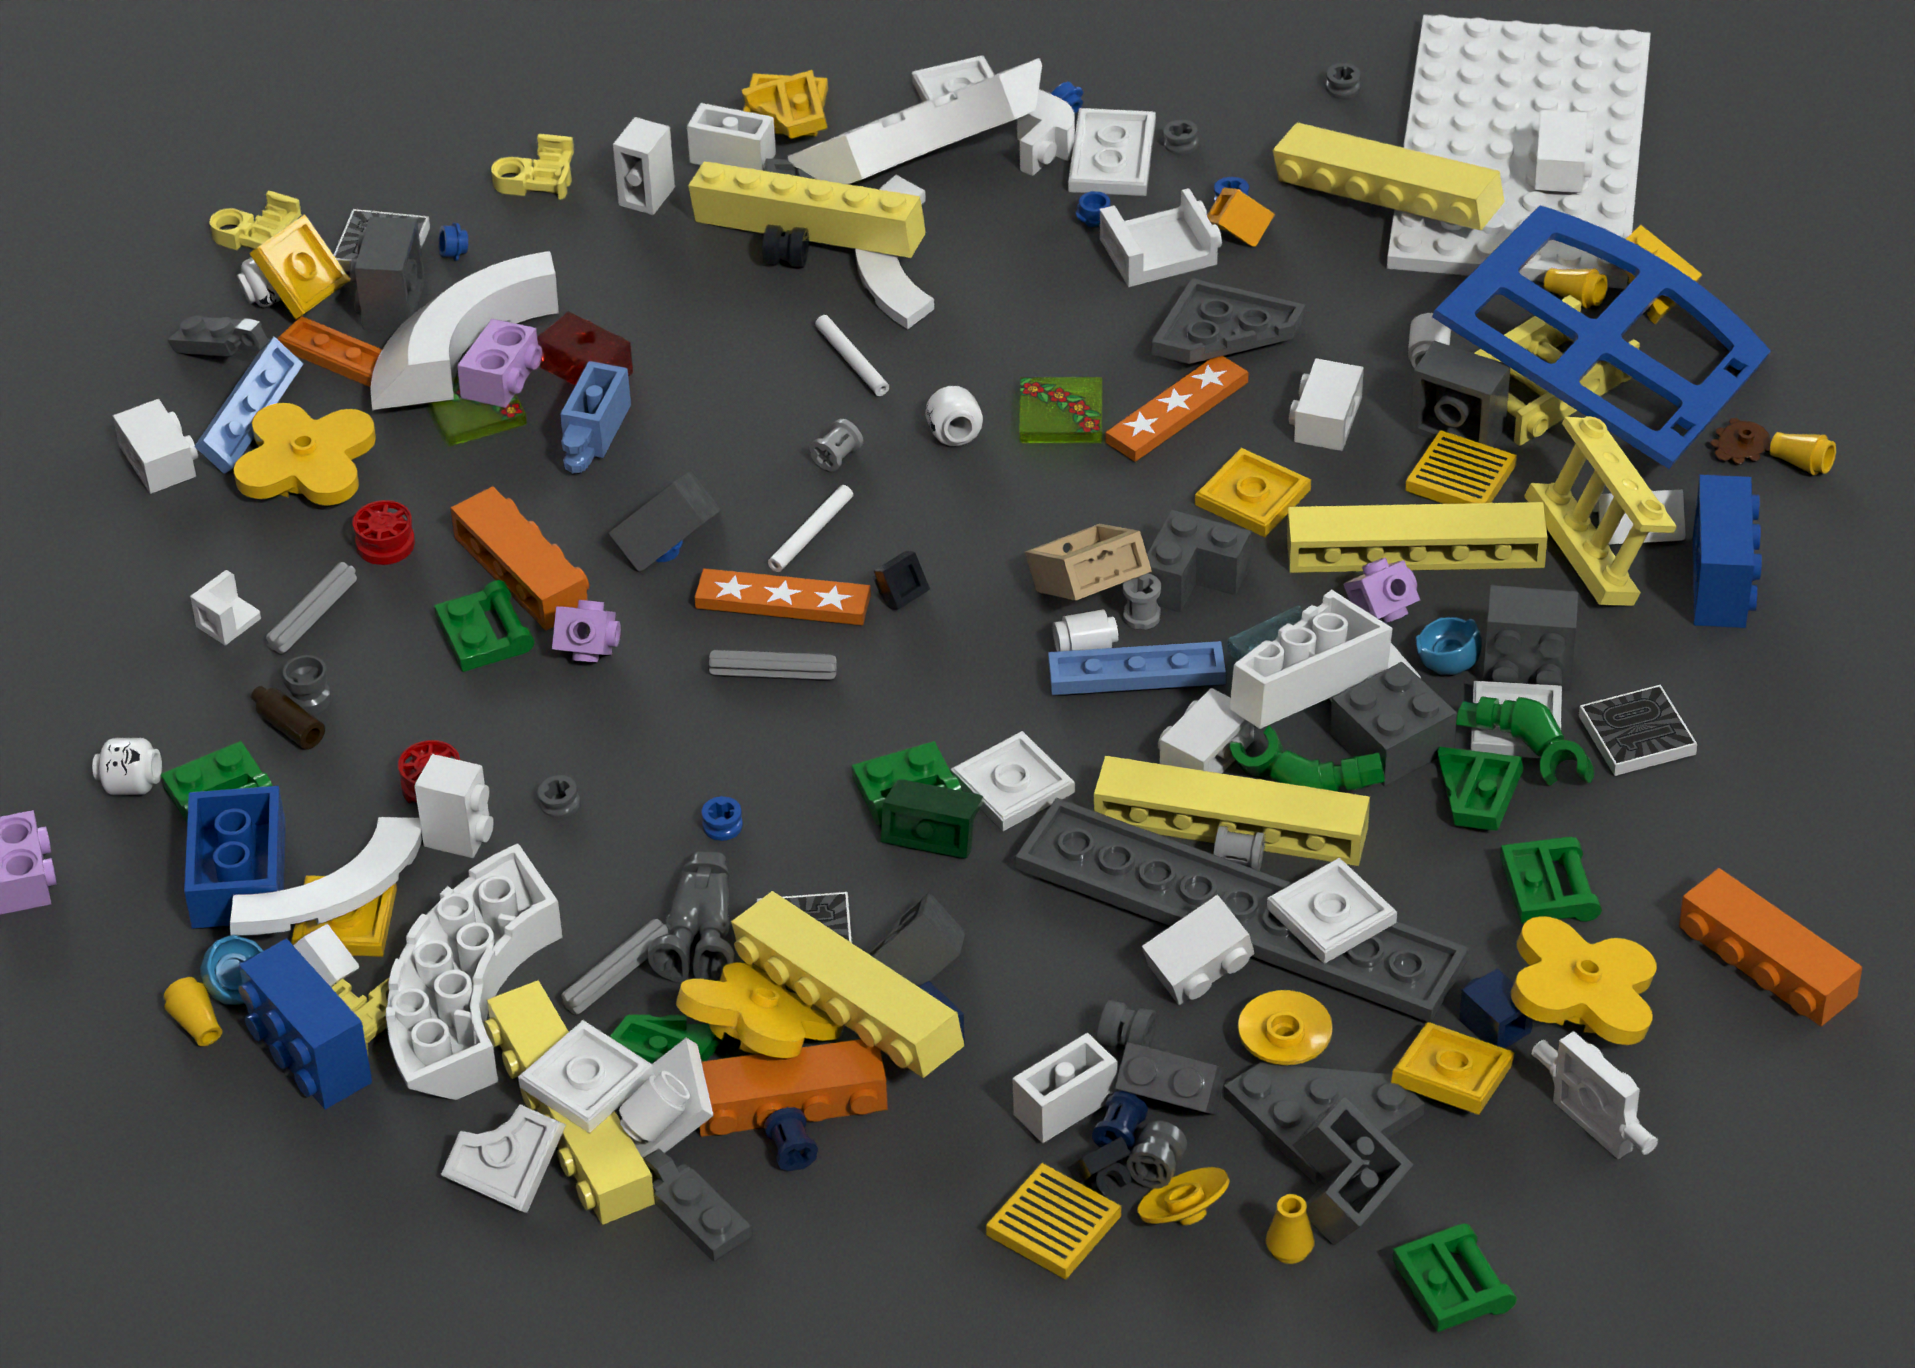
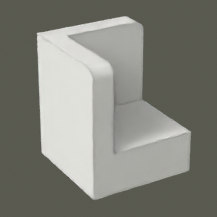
(221, 611)
(327, 955)

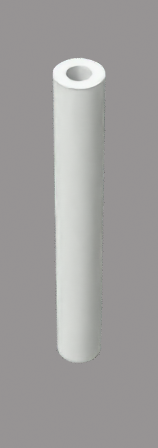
(852, 355)
(810, 528)

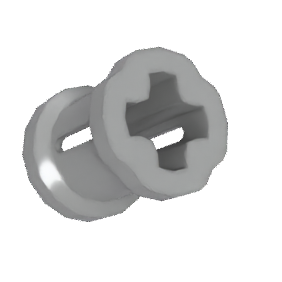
(829, 441)
(1142, 605)
(1240, 847)

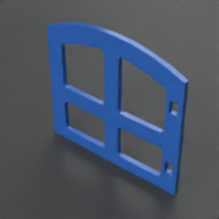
(1602, 337)

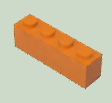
(518, 555)
(1770, 947)
(820, 1081)

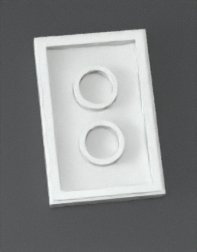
(1112, 151)

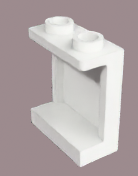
(1160, 242)

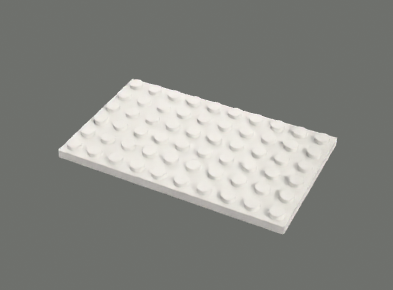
(1481, 105)

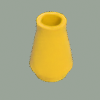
(1582, 284)
(1806, 451)
(191, 1007)
(1290, 1232)

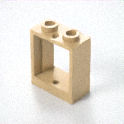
(1096, 561)

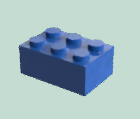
(1725, 551)
(232, 850)
(304, 1024)

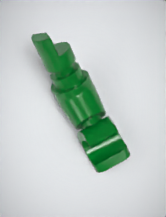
(1534, 726)
(1299, 771)

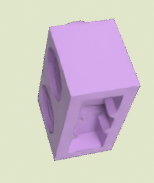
(499, 363)
(23, 870)

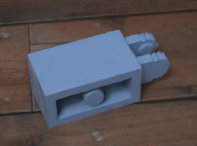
(594, 414)

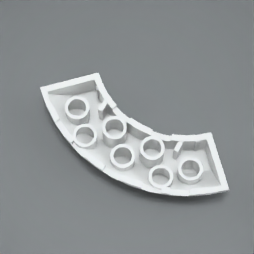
(923, 127)
(425, 350)
(458, 962)

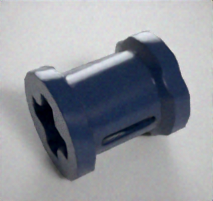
(1120, 1121)
(791, 1139)

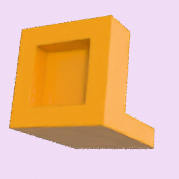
(1240, 216)

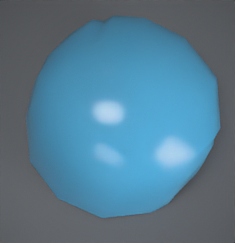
(1449, 645)
(221, 967)

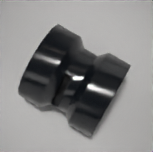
(789, 245)

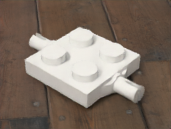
(1595, 1094)

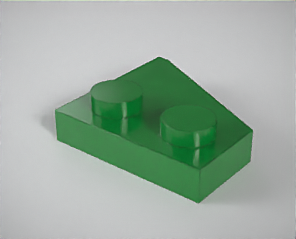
(1479, 785)
(655, 1036)

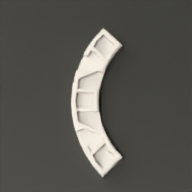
(886, 279)
(348, 888)

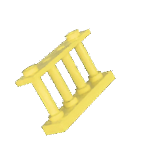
(1548, 410)
(1570, 521)

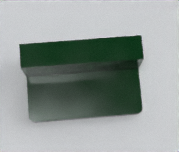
(930, 818)

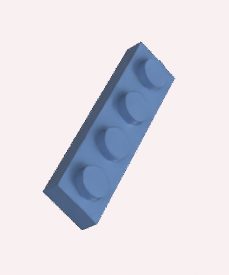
(259, 387)
(1136, 668)

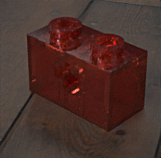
(575, 342)

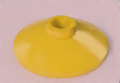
(1285, 1027)
(1184, 1197)

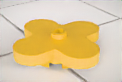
(305, 454)
(1584, 981)
(755, 1011)

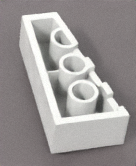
(1310, 661)

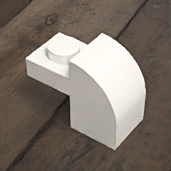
(1045, 133)

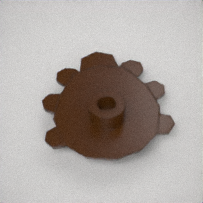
(1741, 441)

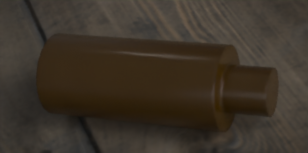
(288, 717)

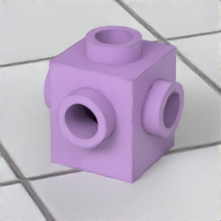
(1384, 589)
(571, 630)

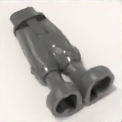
(701, 909)

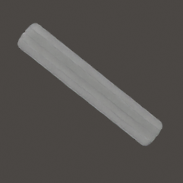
(311, 607)
(772, 665)
(612, 968)

